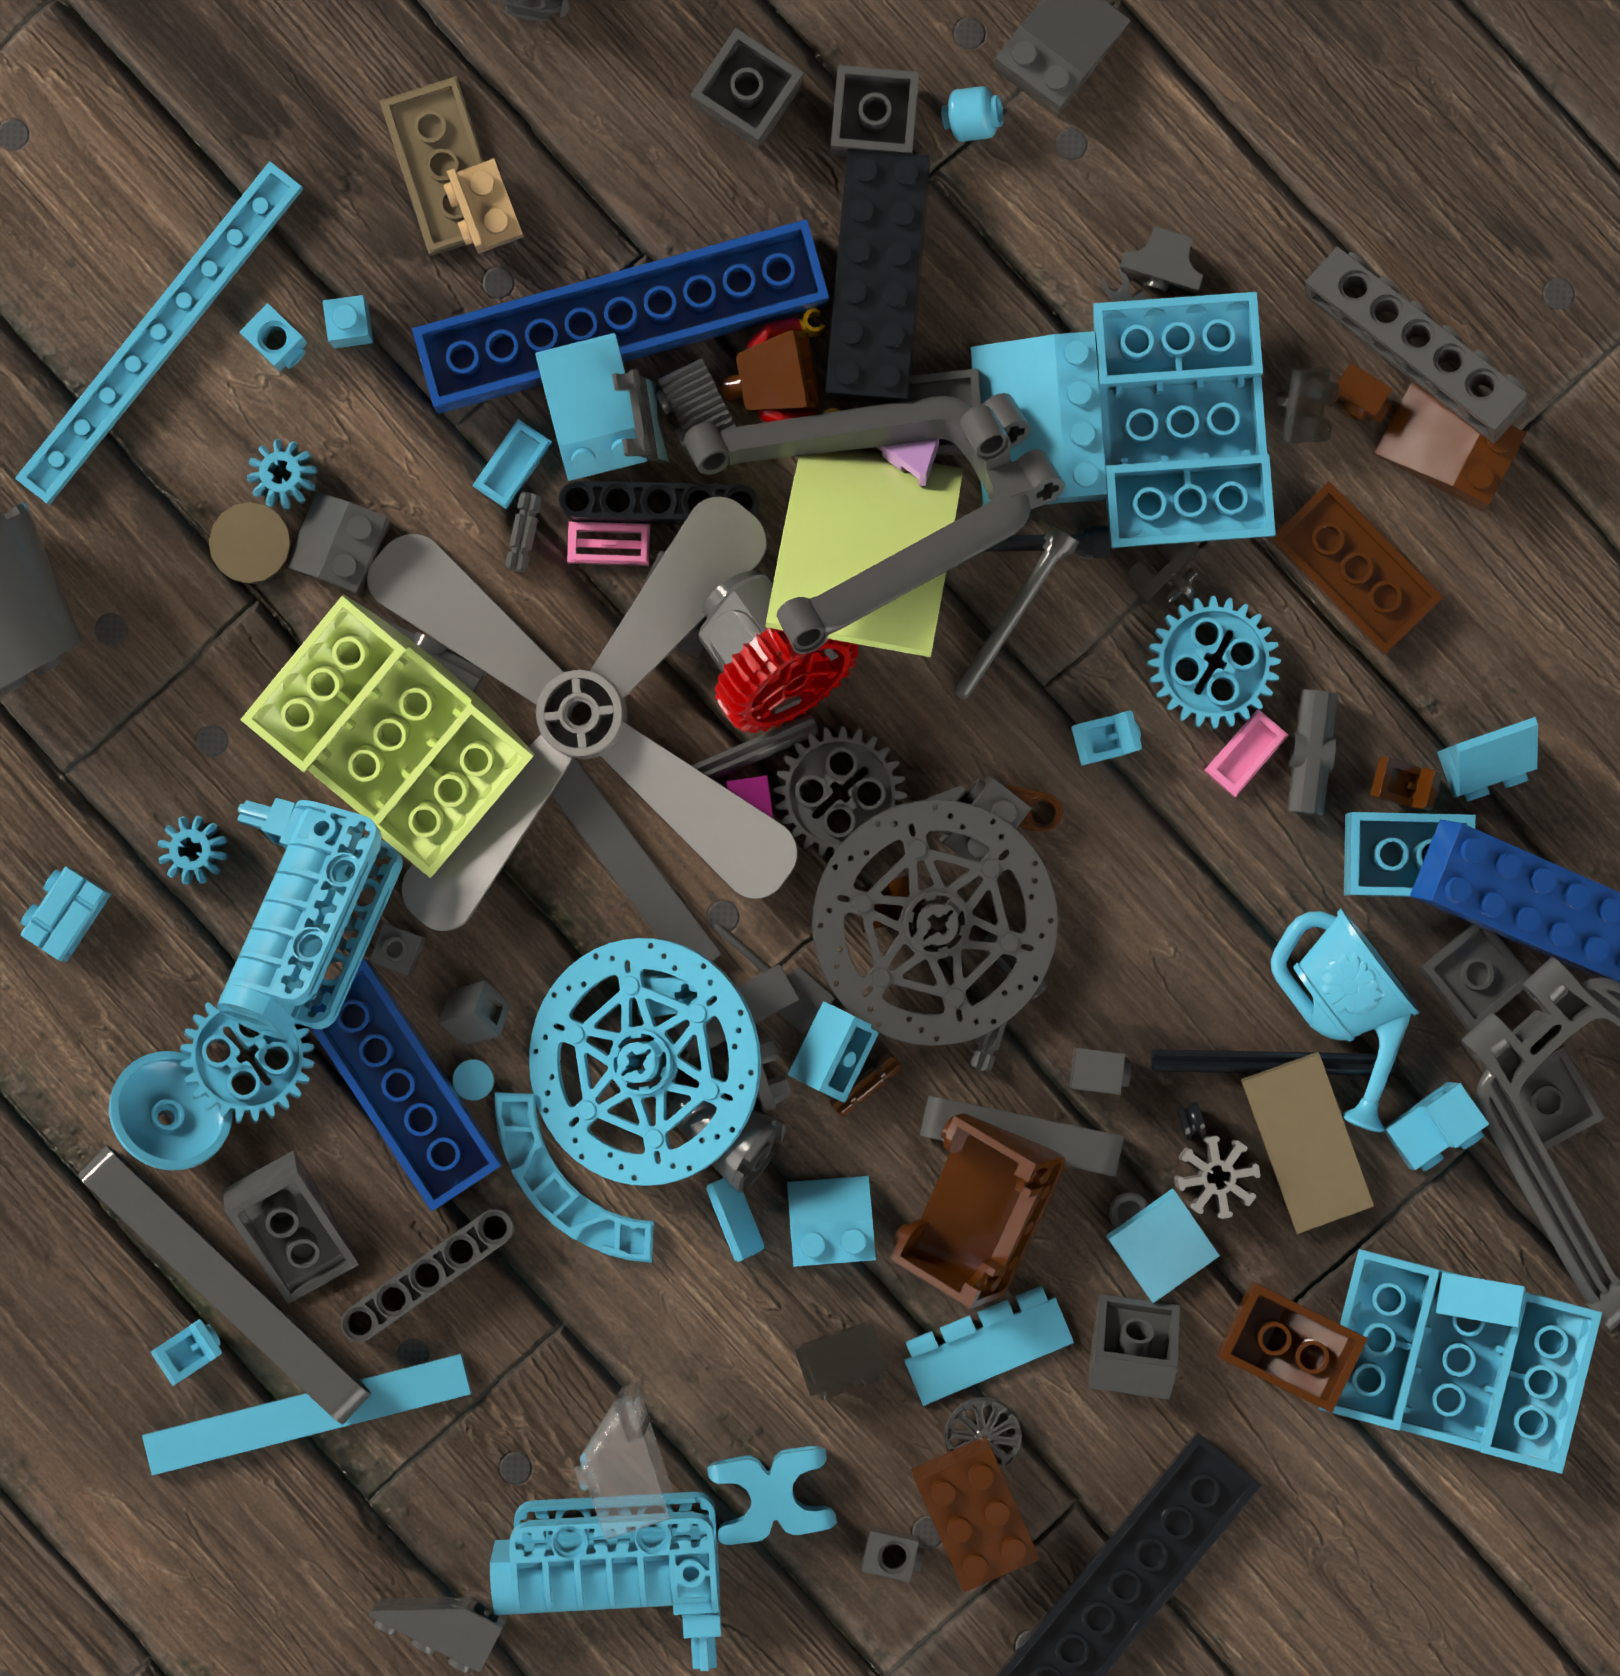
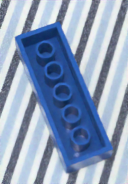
(1522, 898)
(405, 1091)

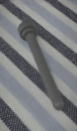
(1057, 547)

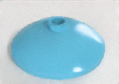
(156, 1088)

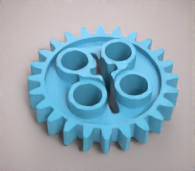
(1245, 680)
(216, 1078)

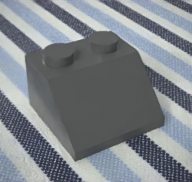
(338, 543)
(1134, 1347)

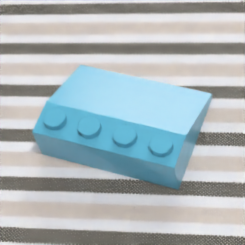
(1060, 397)

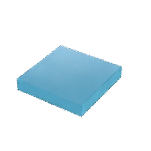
(1162, 1245)

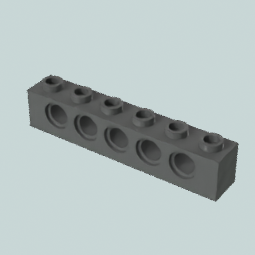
(1487, 414)

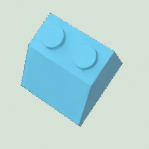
(831, 1221)

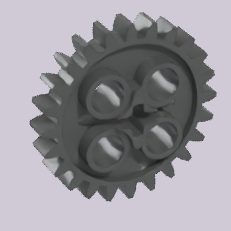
(815, 766)

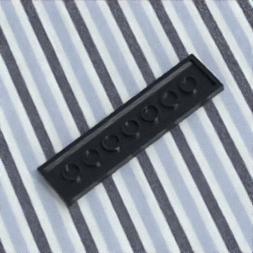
(1137, 1566)

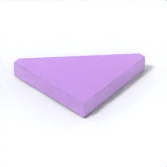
(913, 457)

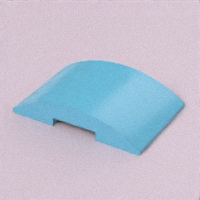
(1183, 420)
(1463, 1377)

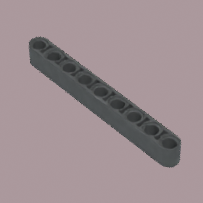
(224, 1284)

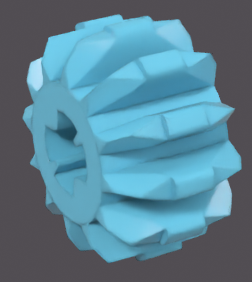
(269, 482)
(197, 836)

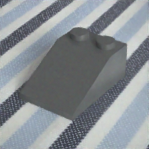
(1059, 49)
(289, 1227)

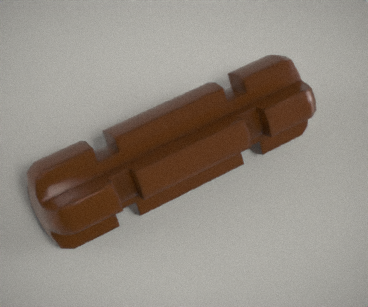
(868, 1083)

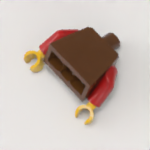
(778, 371)

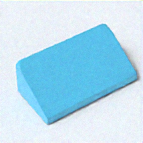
(735, 1219)

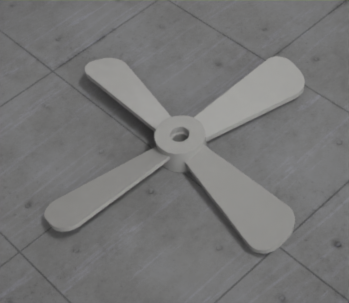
(443, 601)

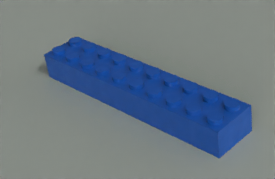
(645, 306)

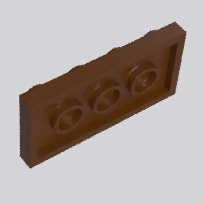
(1356, 568)

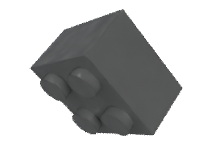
(747, 88)
(874, 110)

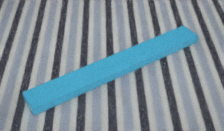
(302, 1416)

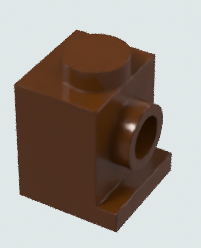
(1362, 395)

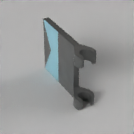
(647, 417)

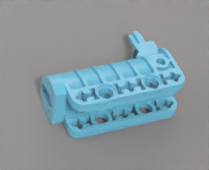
(307, 915)
(573, 1568)

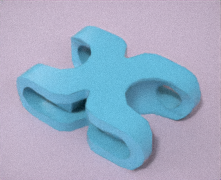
(772, 1495)

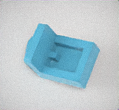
(1107, 738)
(187, 1351)

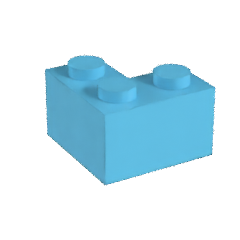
(1435, 1123)

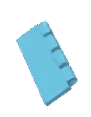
(984, 1352)

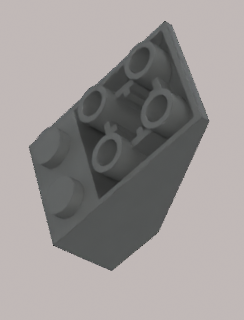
(450, 1625)

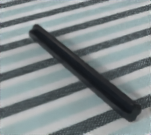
(1257, 1061)

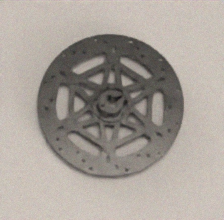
(989, 868)

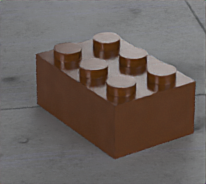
(975, 1514)

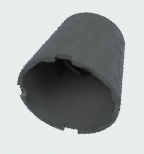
(33, 609)

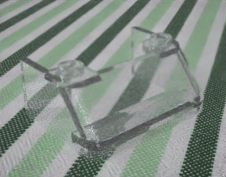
(625, 1467)

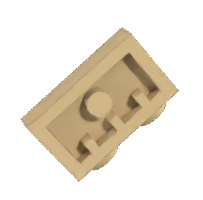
(484, 205)

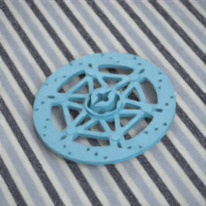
(661, 1062)

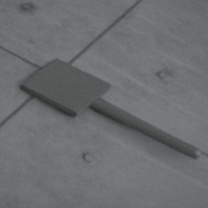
(811, 993)

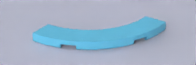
(555, 1195)

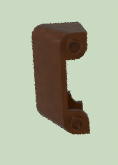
(979, 1211)

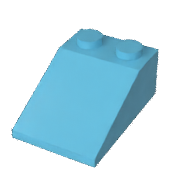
(585, 408)
(1490, 759)

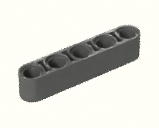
(1080, 1146)
(409, 1282)

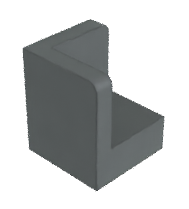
(474, 1013)

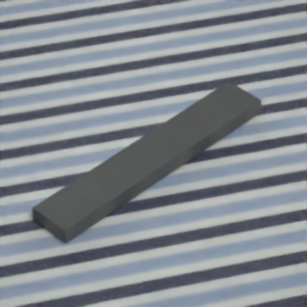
(628, 862)

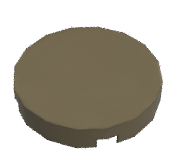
(250, 543)

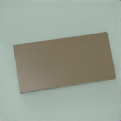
(431, 137)
(1307, 1142)

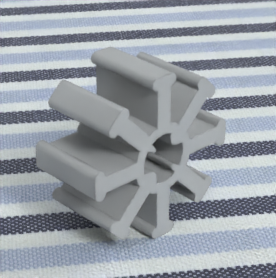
(1225, 1165)

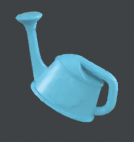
(1350, 996)

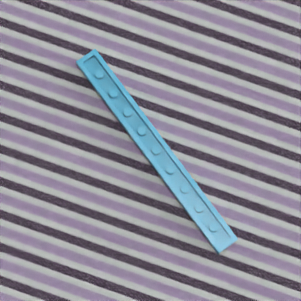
(159, 333)

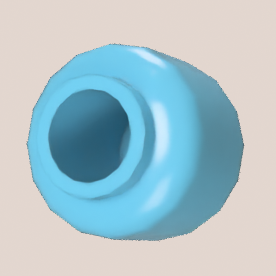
(972, 113)

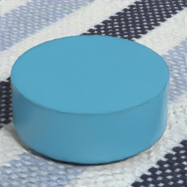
(473, 1079)

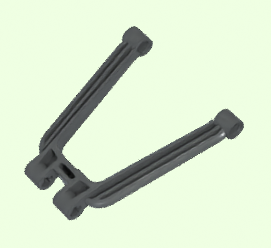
(980, 433)
(1507, 1064)

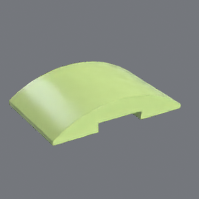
(847, 517)
(389, 733)

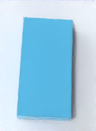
(512, 464)
(1481, 1299)

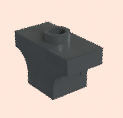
(1163, 263)

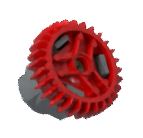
(761, 673)

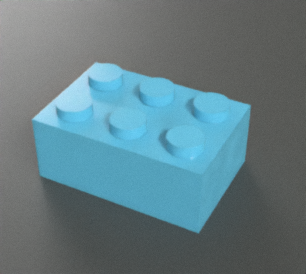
(1388, 850)

